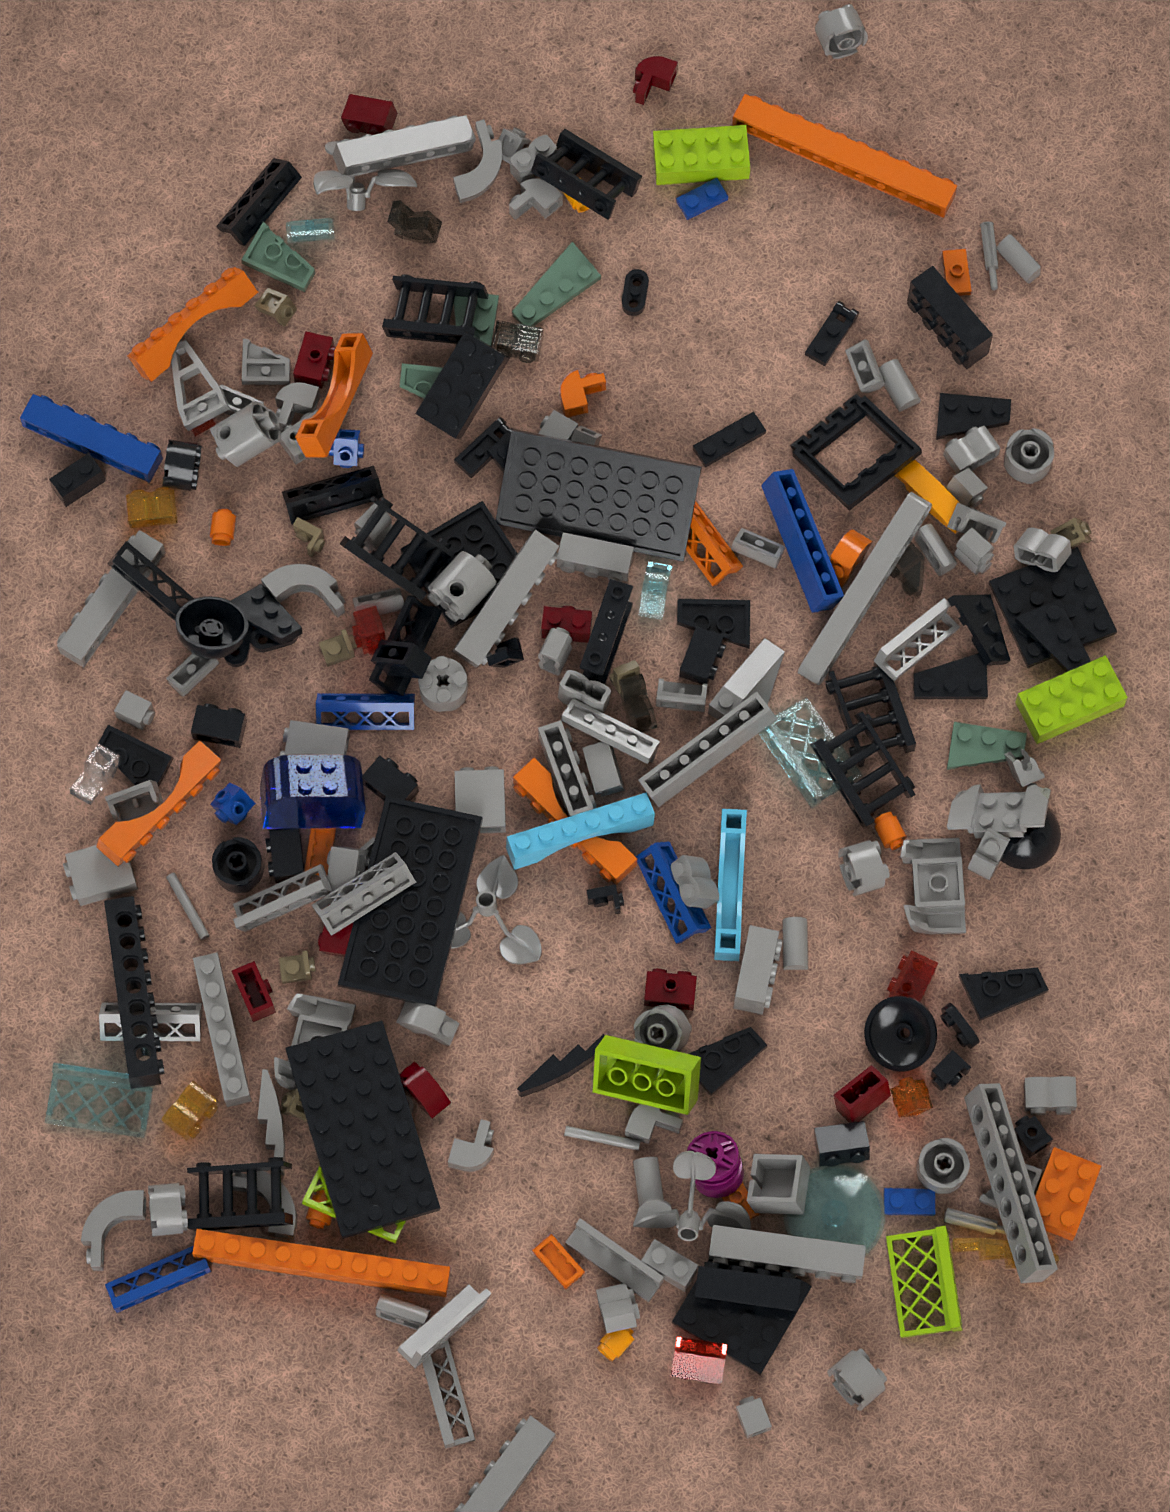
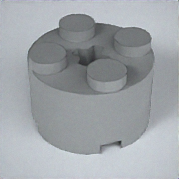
(840, 31)
(1017, 459)
(448, 697)
(863, 867)
(666, 1017)
(931, 1158)
(166, 1210)
(857, 1379)

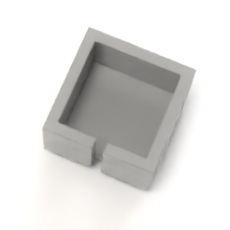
(782, 1182)

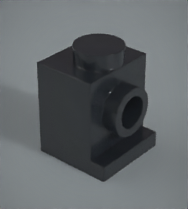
(949, 1071)
(1035, 1143)

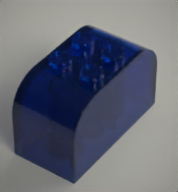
(312, 792)

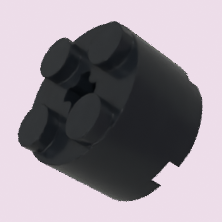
(180, 465)
(231, 853)

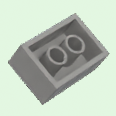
(758, 970)

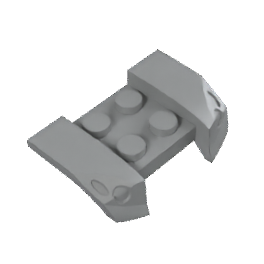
(1003, 812)
(936, 886)
(316, 1019)

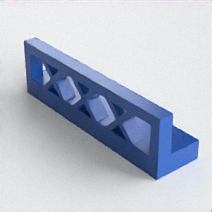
(366, 703)
(693, 917)
(158, 1286)

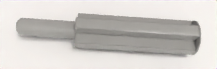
(990, 252)
(972, 1222)

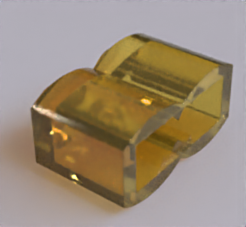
(151, 508)
(190, 1111)

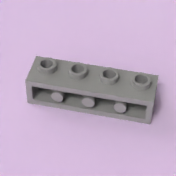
(565, 769)

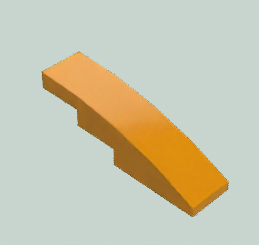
(926, 486)

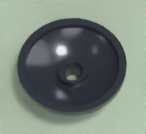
(886, 1035)

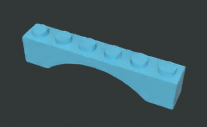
(618, 817)
(730, 885)

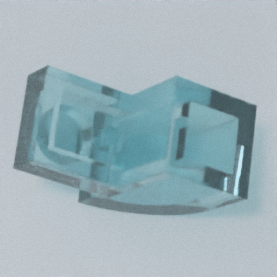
(655, 590)

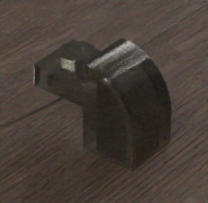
(414, 226)
(637, 704)

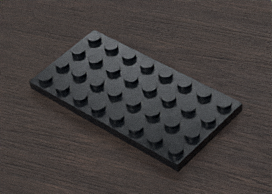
(598, 494)
(407, 940)
(362, 1129)

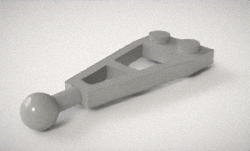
(203, 407)

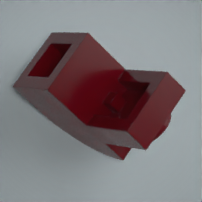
(655, 72)
(424, 1089)

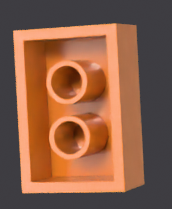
(1065, 1192)

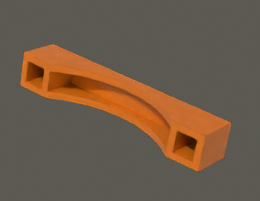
(156, 352)
(350, 362)
(126, 836)
(609, 856)

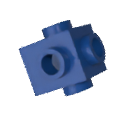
(347, 448)
(232, 804)

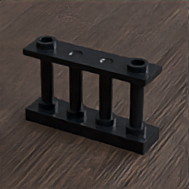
(593, 160)
(425, 331)
(376, 558)
(607, 632)
(888, 694)
(838, 770)
(252, 1216)

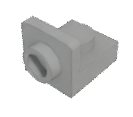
(512, 142)

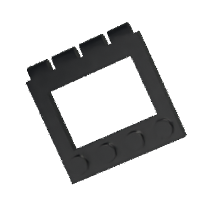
(870, 478)

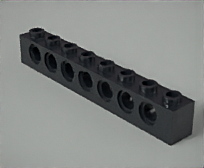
(146, 1072)

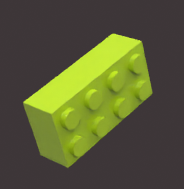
(701, 154)
(1071, 699)
(646, 1074)

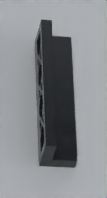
(259, 203)
(332, 494)
(145, 586)
(417, 631)

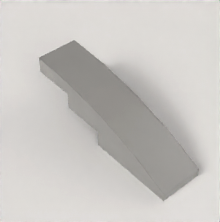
(270, 1114)

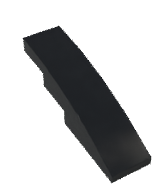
(555, 1071)

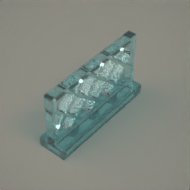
(790, 759)
(96, 1077)

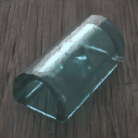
(310, 230)

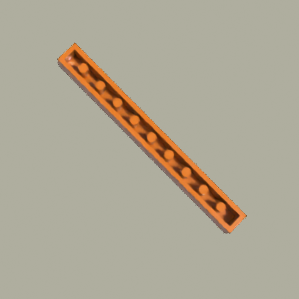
(845, 155)
(321, 1263)

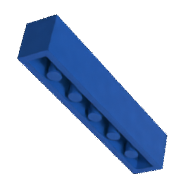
(91, 437)
(802, 540)

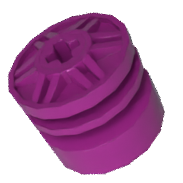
(729, 1166)

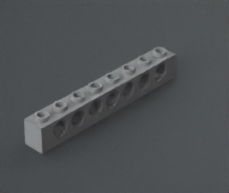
(1010, 1183)

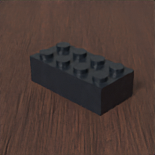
(949, 318)
(462, 385)

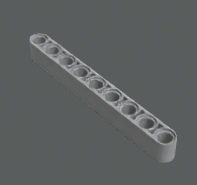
(864, 588)

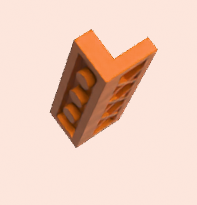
(715, 547)

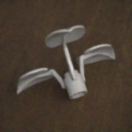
(356, 192)
(500, 881)
(659, 1213)

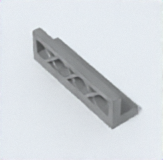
(912, 633)
(610, 731)
(364, 894)
(284, 903)
(165, 1012)
(614, 1260)
(443, 1325)
(439, 1403)

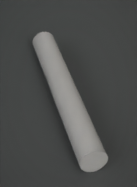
(187, 906)
(602, 1138)

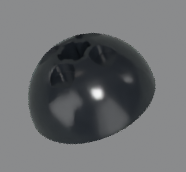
(211, 626)
(1035, 847)

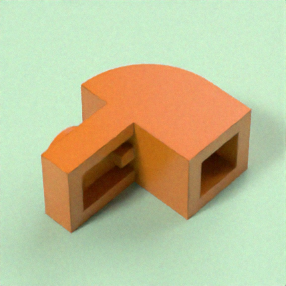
(574, 391)
(848, 554)

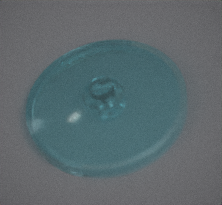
(840, 1208)

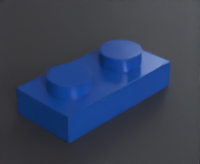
(702, 198)
(909, 1201)

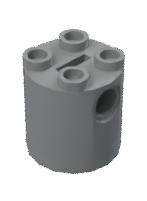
(246, 433)
(466, 577)

